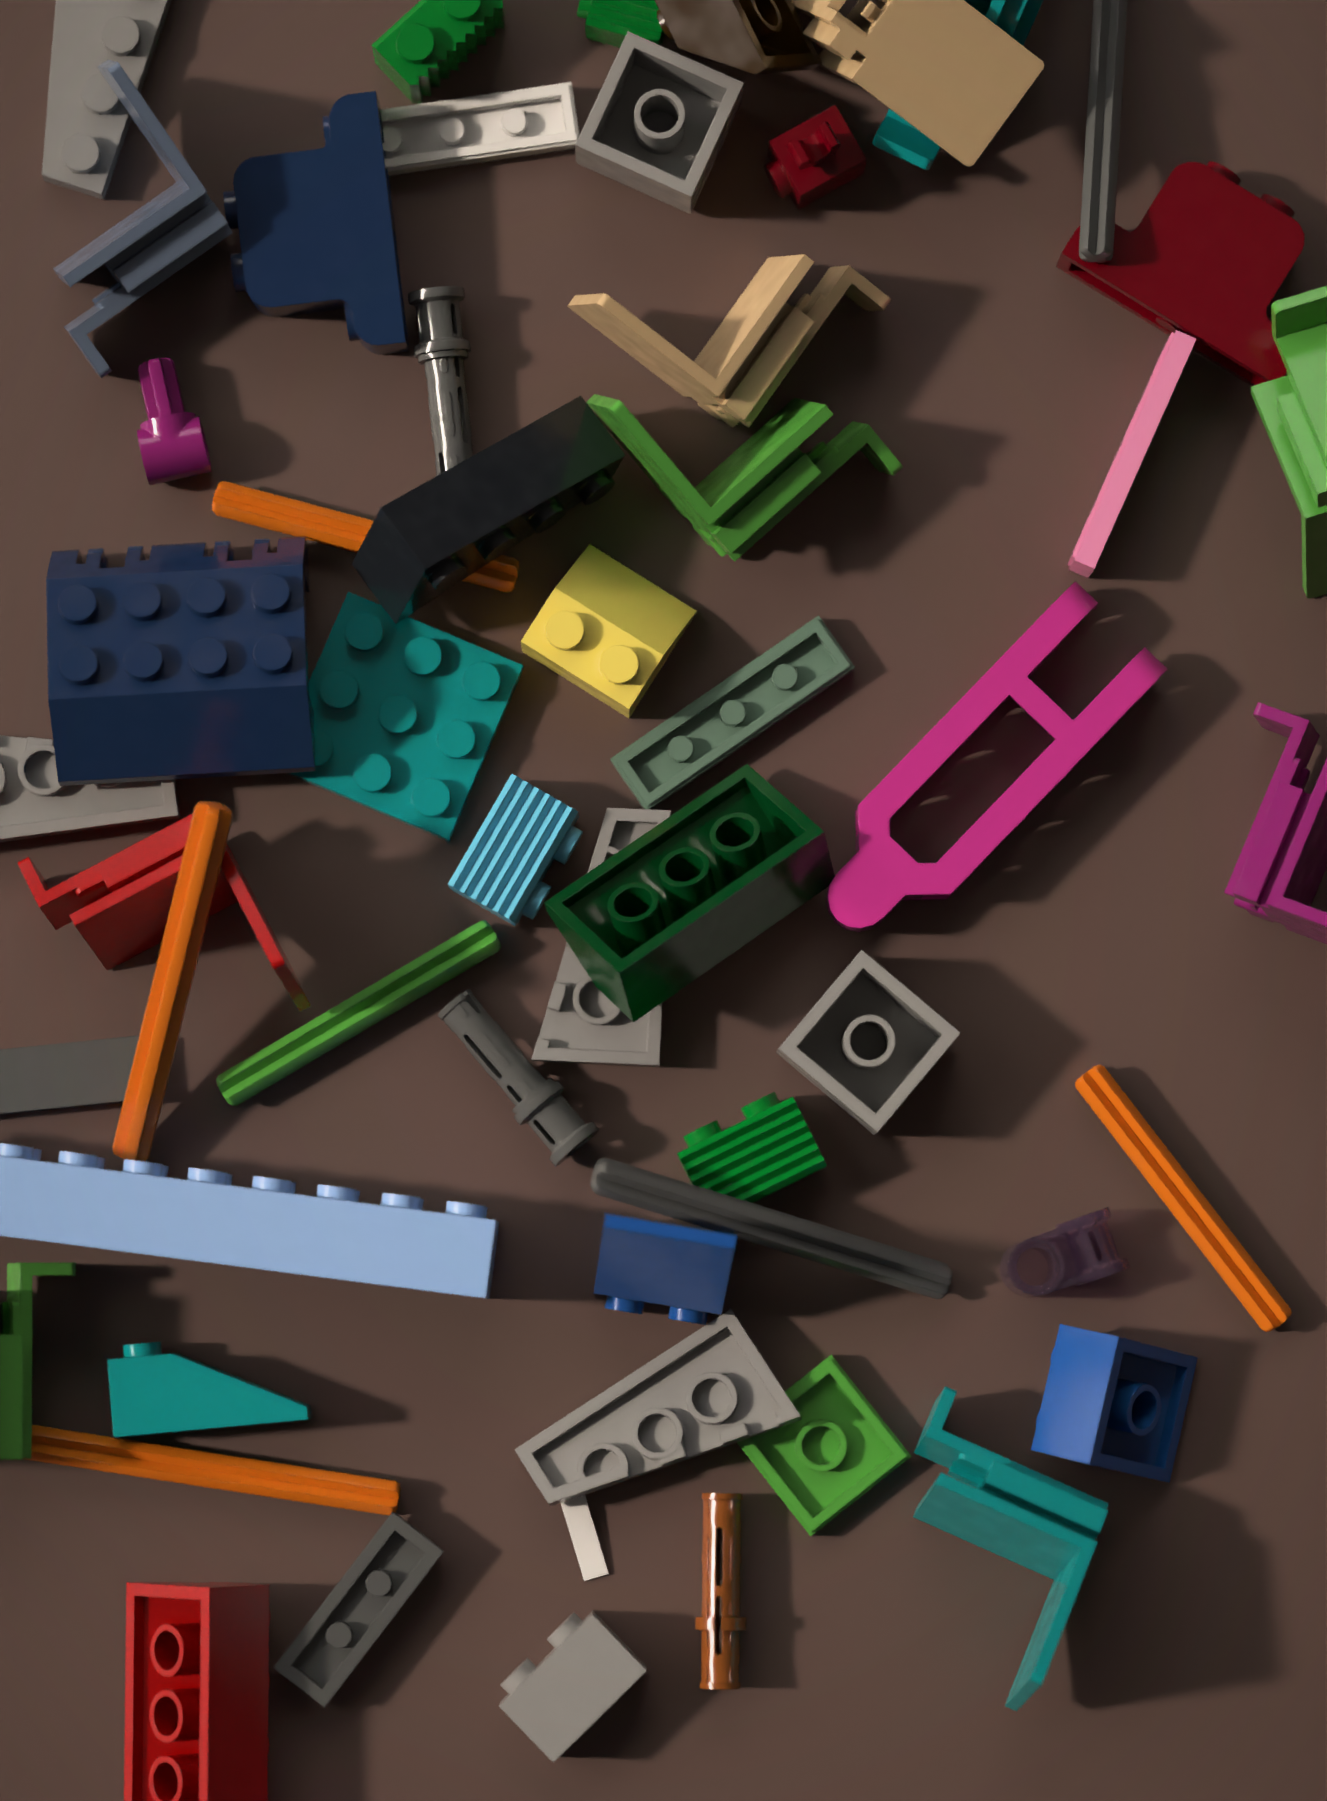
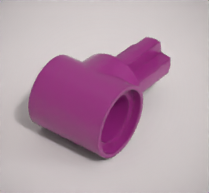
(170, 439)

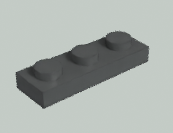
(358, 1609)

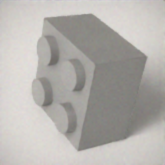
(659, 122)
(868, 1042)

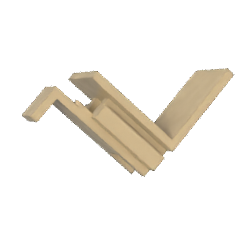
(929, 64)
(751, 345)

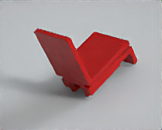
(128, 898)

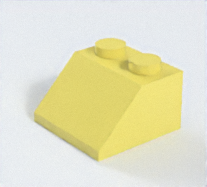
(607, 630)

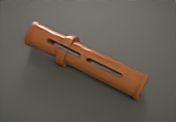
(721, 1669)

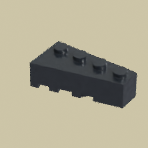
(486, 507)

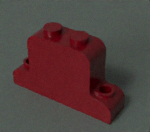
(1203, 267)

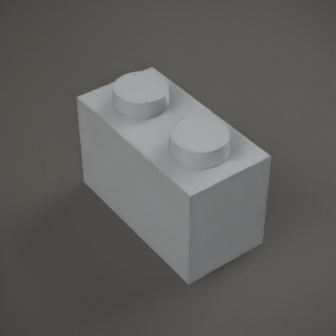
(571, 1684)

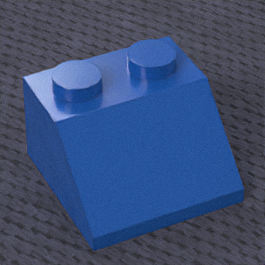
(1114, 1403)

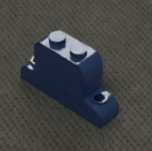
(324, 229)

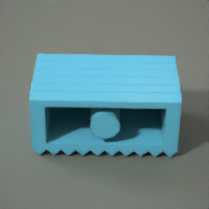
(515, 851)

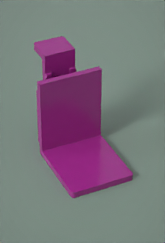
(1288, 838)

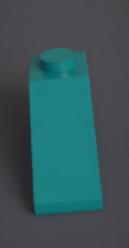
(179, 1393)

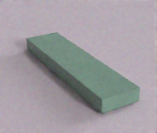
(732, 714)

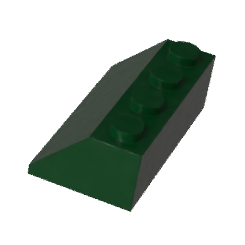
(692, 891)

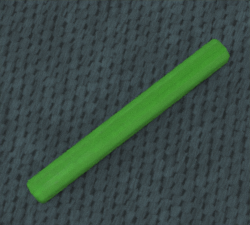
(358, 1013)

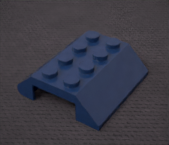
(179, 663)

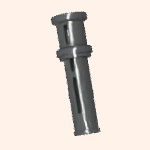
(442, 354)
(535, 1098)

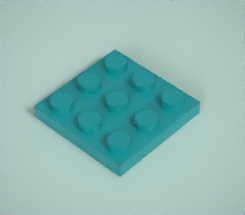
(404, 715)

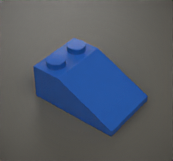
(663, 1267)

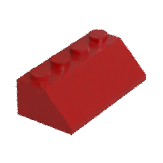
(196, 1691)

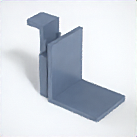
(149, 241)

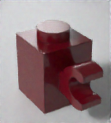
(814, 158)

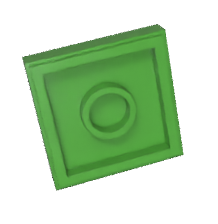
(830, 1453)

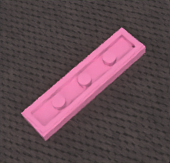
(1131, 453)

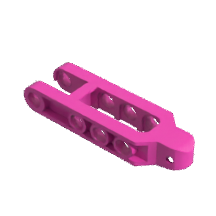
(882, 870)

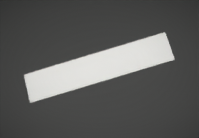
(584, 1538)

